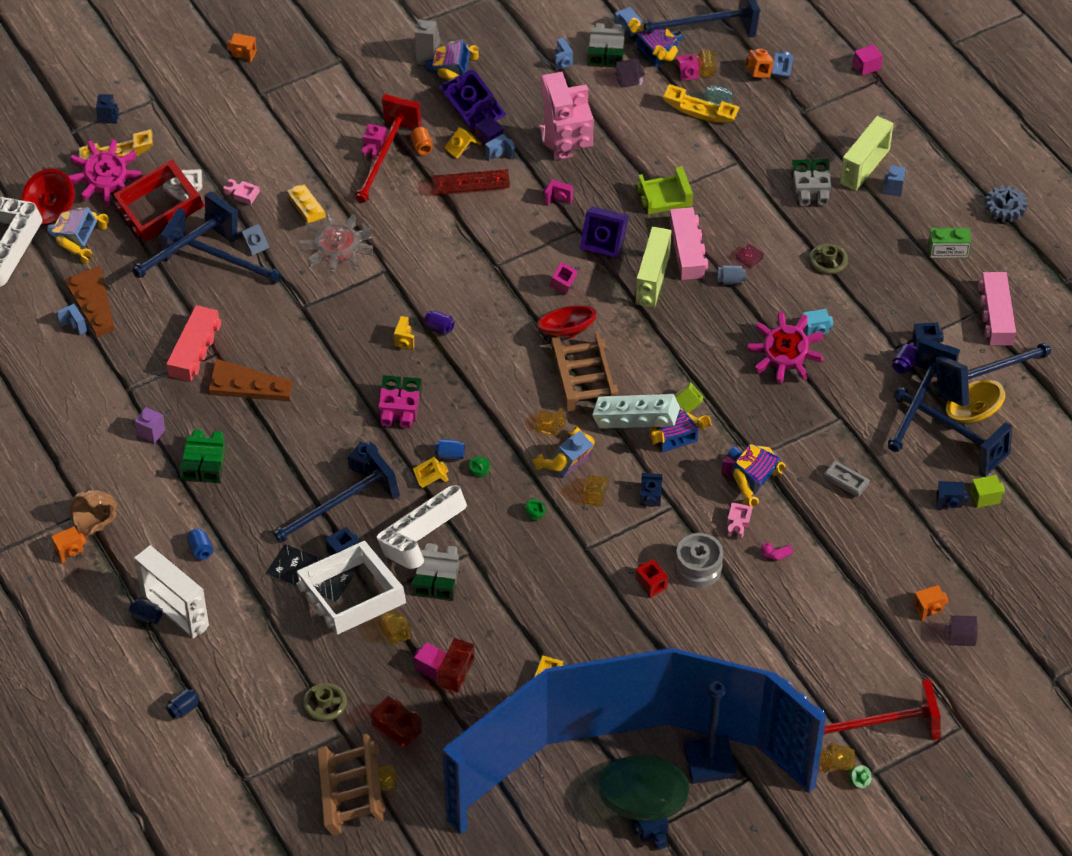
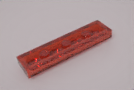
(470, 181)

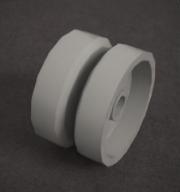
(699, 560)

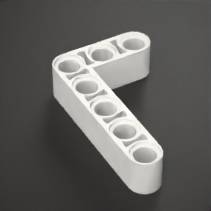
(24, 223)
(400, 539)

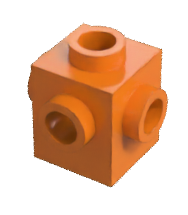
(759, 63)

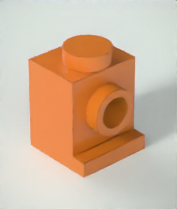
(242, 46)
(68, 543)
(929, 601)

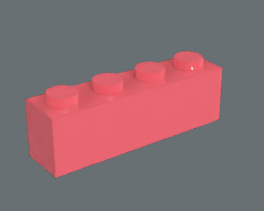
(193, 343)

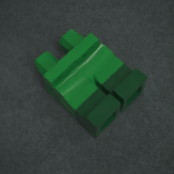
(203, 456)

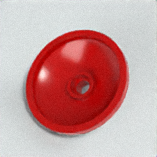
(44, 188)
(567, 321)

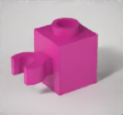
(373, 140)

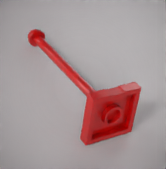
(398, 113)
(928, 709)

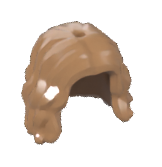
(92, 511)

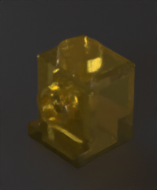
(395, 626)

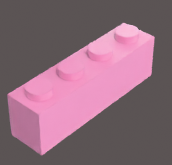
(687, 243)
(997, 308)

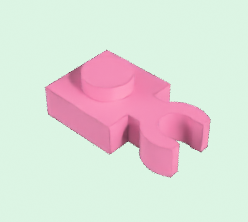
(244, 192)
(739, 518)

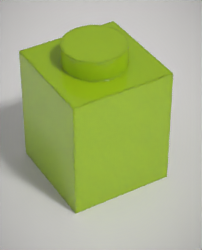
(987, 491)

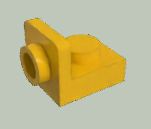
(402, 335)
(430, 471)

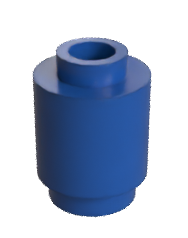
(450, 449)
(199, 544)

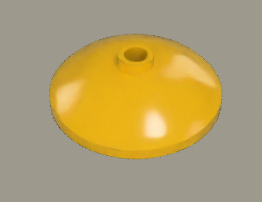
(984, 401)

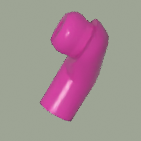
(776, 554)

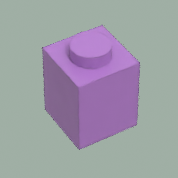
(150, 425)

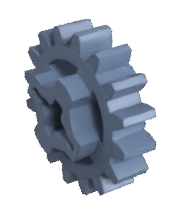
(997, 205)

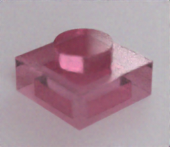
(749, 256)

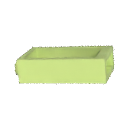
(866, 153)
(653, 267)

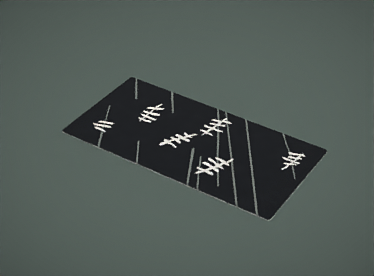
(292, 559)

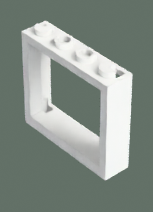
(342, 562)

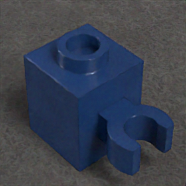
(652, 830)

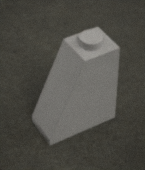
(426, 40)

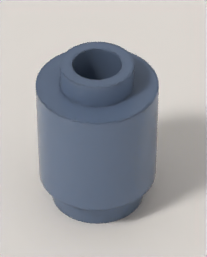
(731, 274)

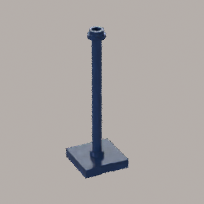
(747, 11)
(218, 216)
(176, 230)
(926, 359)
(954, 376)
(992, 450)
(380, 472)
(711, 757)

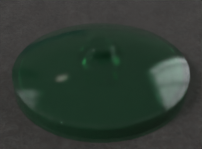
(643, 788)

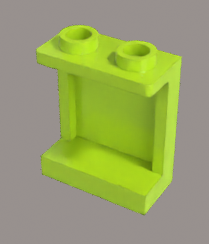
(665, 193)

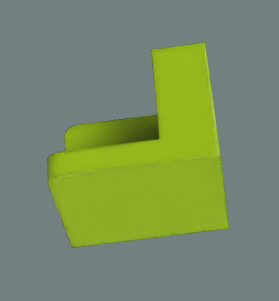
(689, 397)

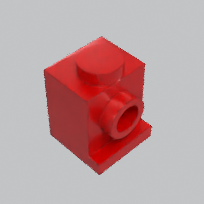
(651, 578)

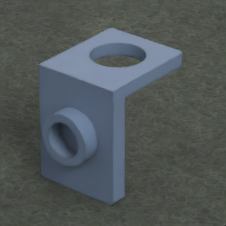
(254, 239)

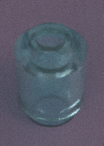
(717, 94)

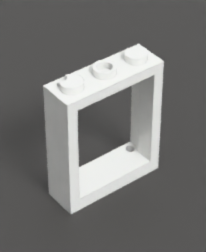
(172, 590)

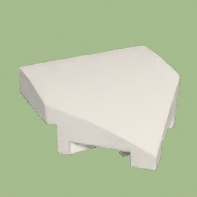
(177, 192)

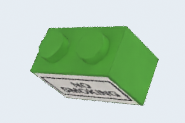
(949, 242)

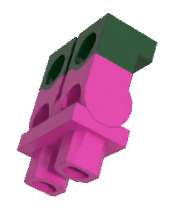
(399, 401)

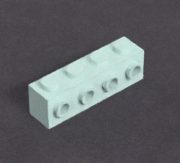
(636, 411)

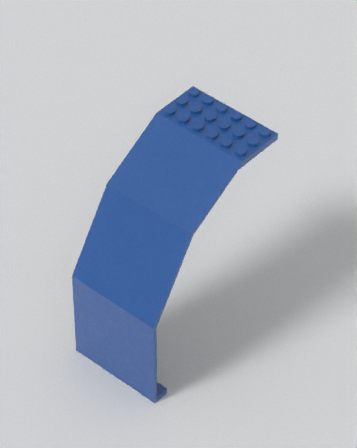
(629, 696)

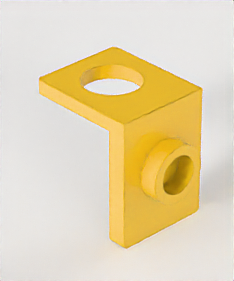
(460, 141)

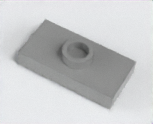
(846, 478)

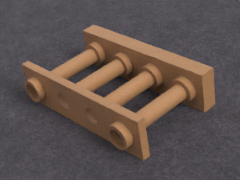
(568, 381)
(330, 780)

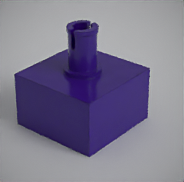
(604, 231)

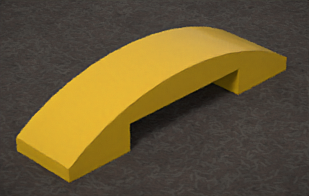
(699, 108)
(141, 142)

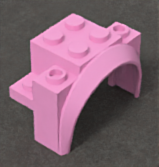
(566, 115)

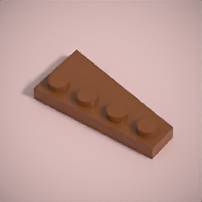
(91, 297)
(244, 382)

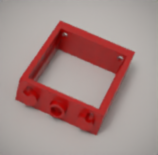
(149, 183)

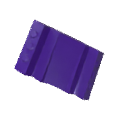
(472, 98)

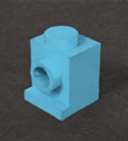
(818, 321)

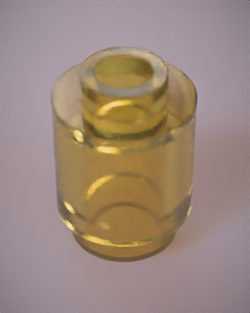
(707, 63)

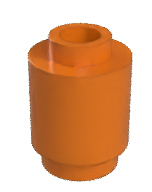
(421, 141)

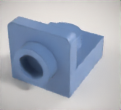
(563, 55)
(782, 65)
(498, 146)
(73, 317)

